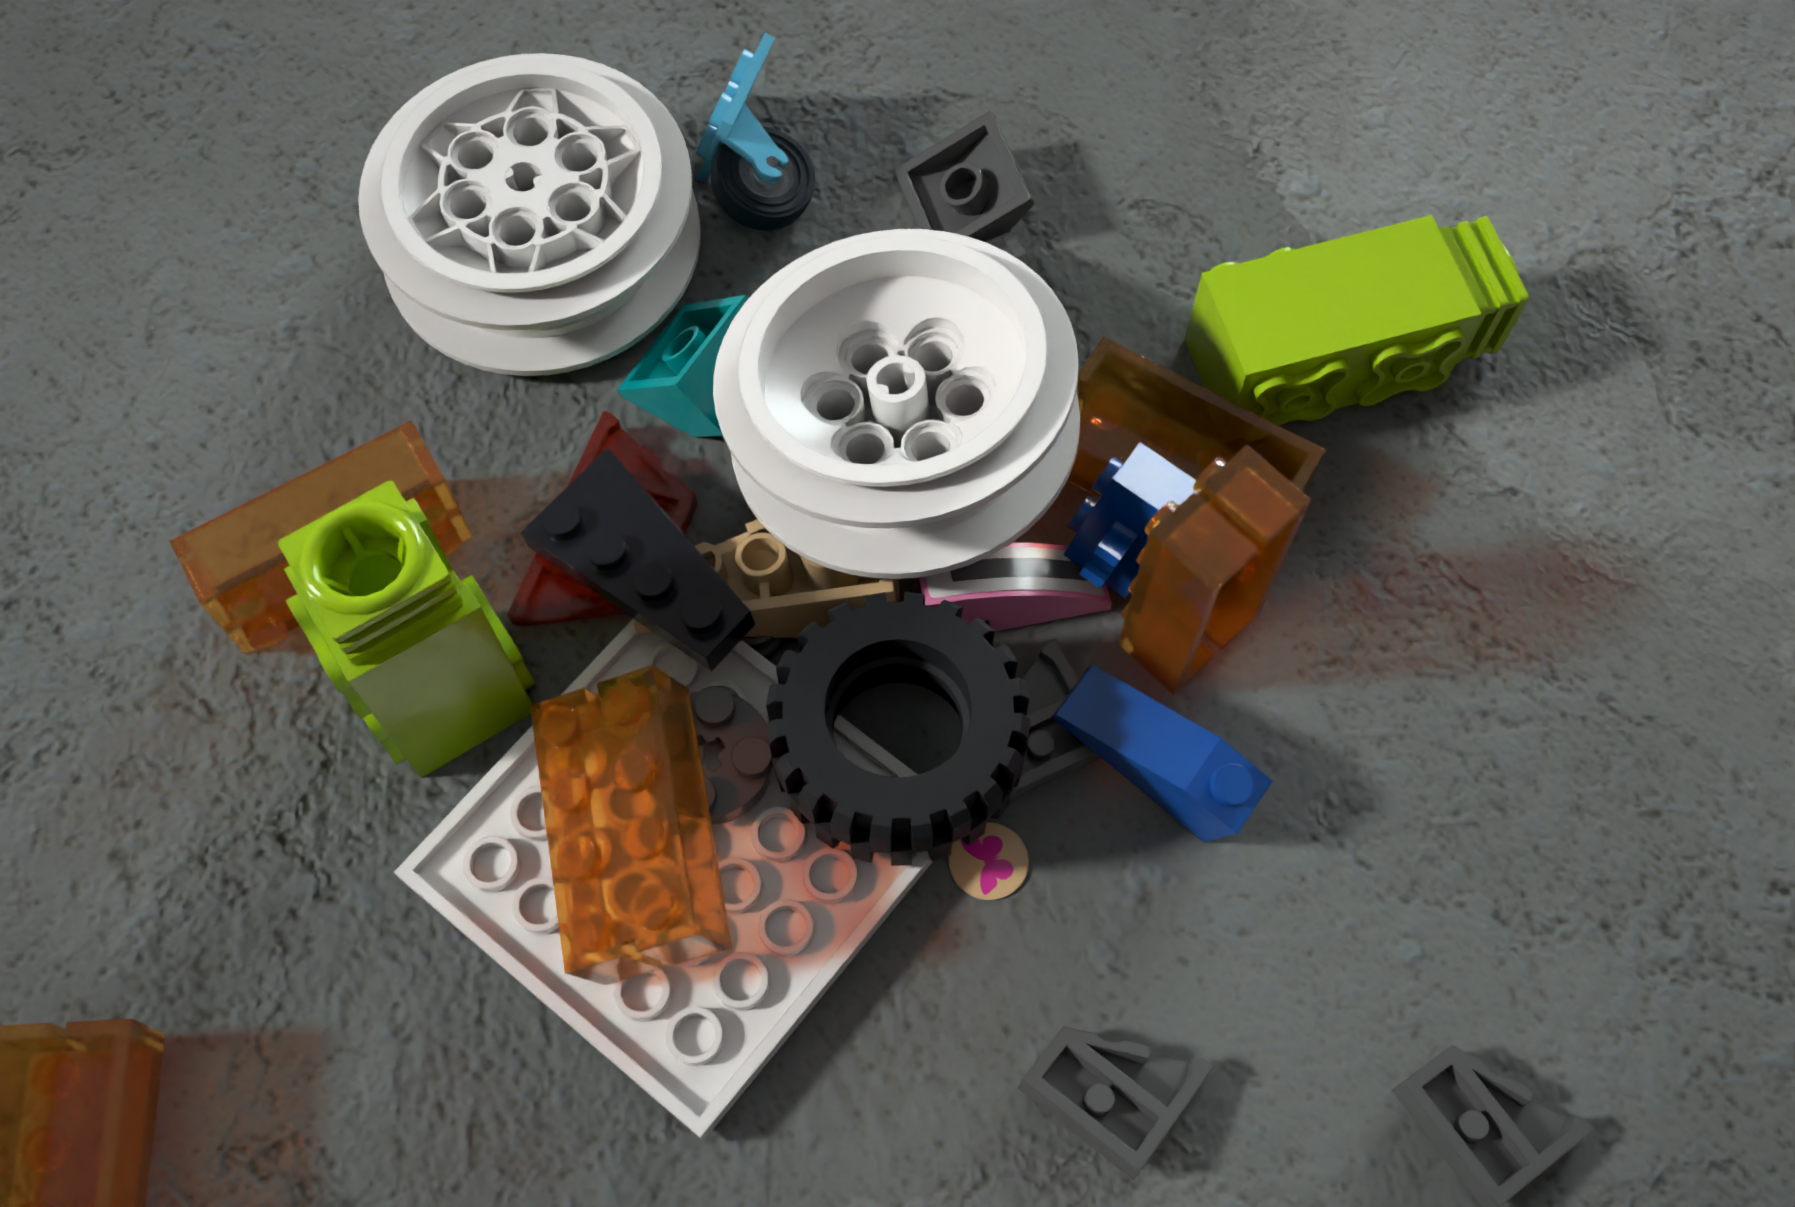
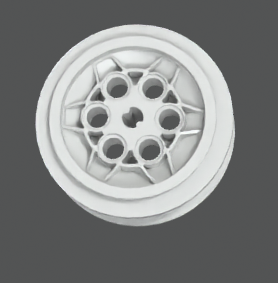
(532, 213)
(900, 402)

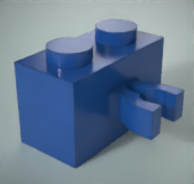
(1114, 526)

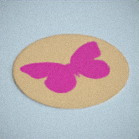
(991, 864)

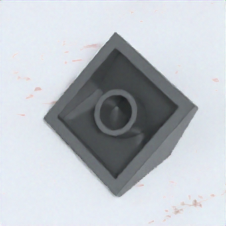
(967, 183)

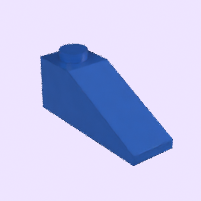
(1164, 755)

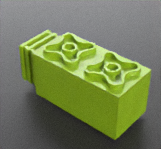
(1353, 317)
(402, 630)

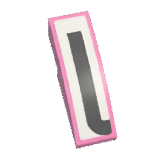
(1017, 587)

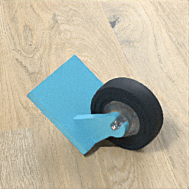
(754, 169)

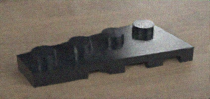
(637, 559)

